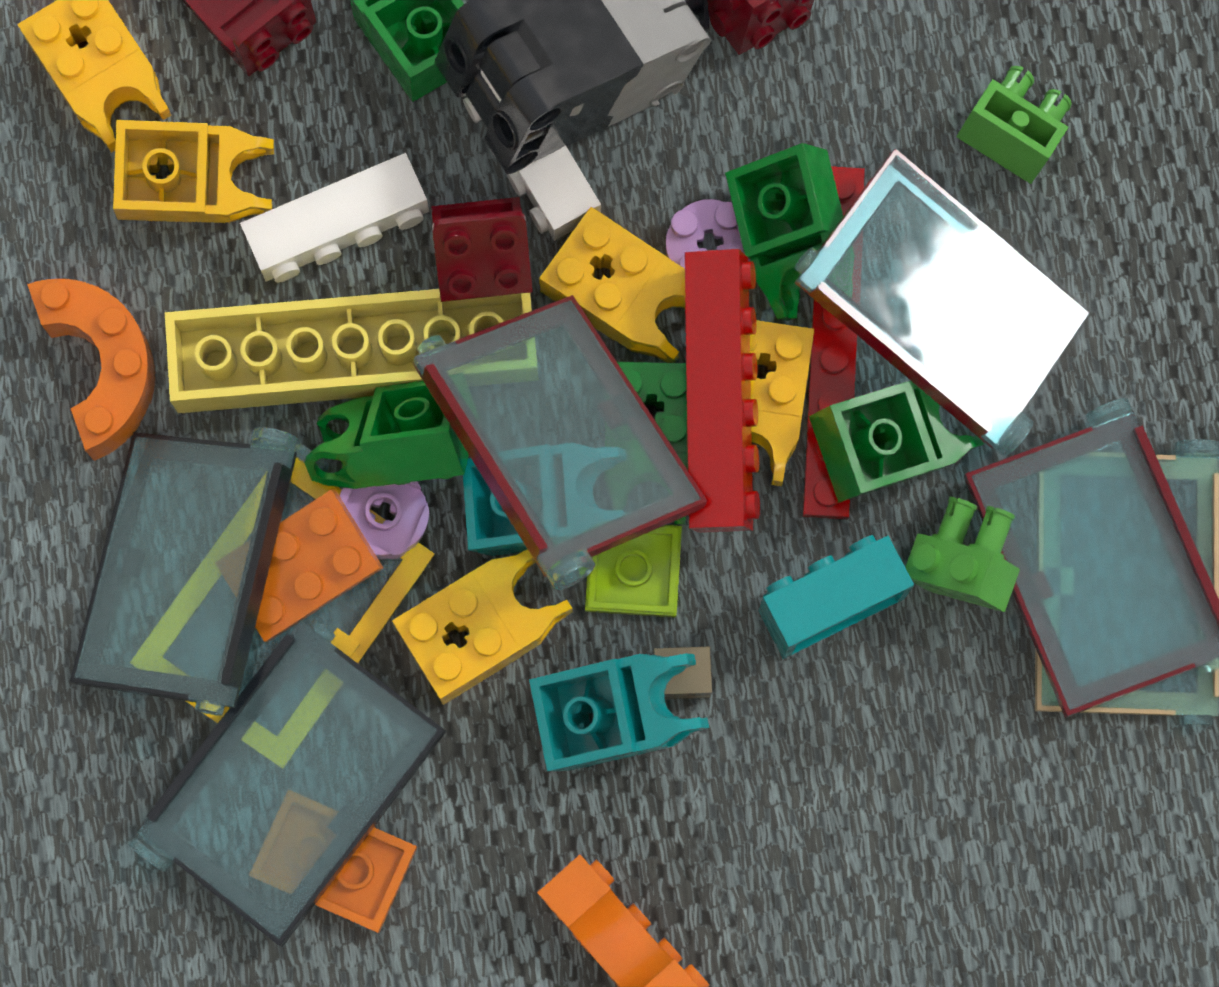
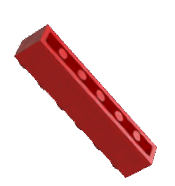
(720, 388)

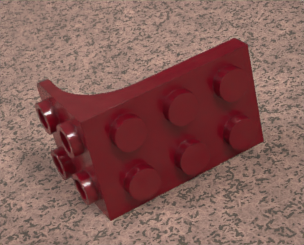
(756, 21)
(255, 29)
(481, 249)

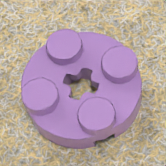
(693, 222)
(393, 537)

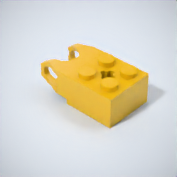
(98, 75)
(201, 170)
(635, 294)
(782, 393)
(488, 611)

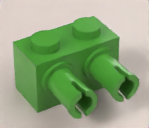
(1012, 128)
(961, 571)

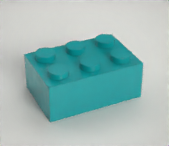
(834, 594)

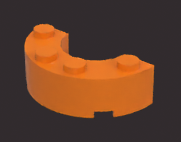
(126, 359)
(612, 932)

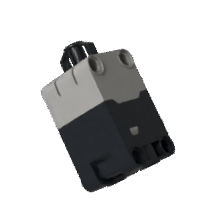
(566, 67)

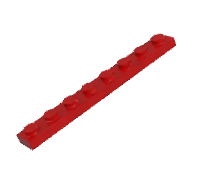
(830, 375)

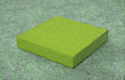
(638, 576)

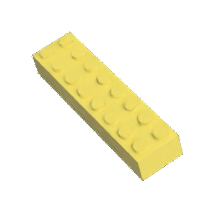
(314, 346)

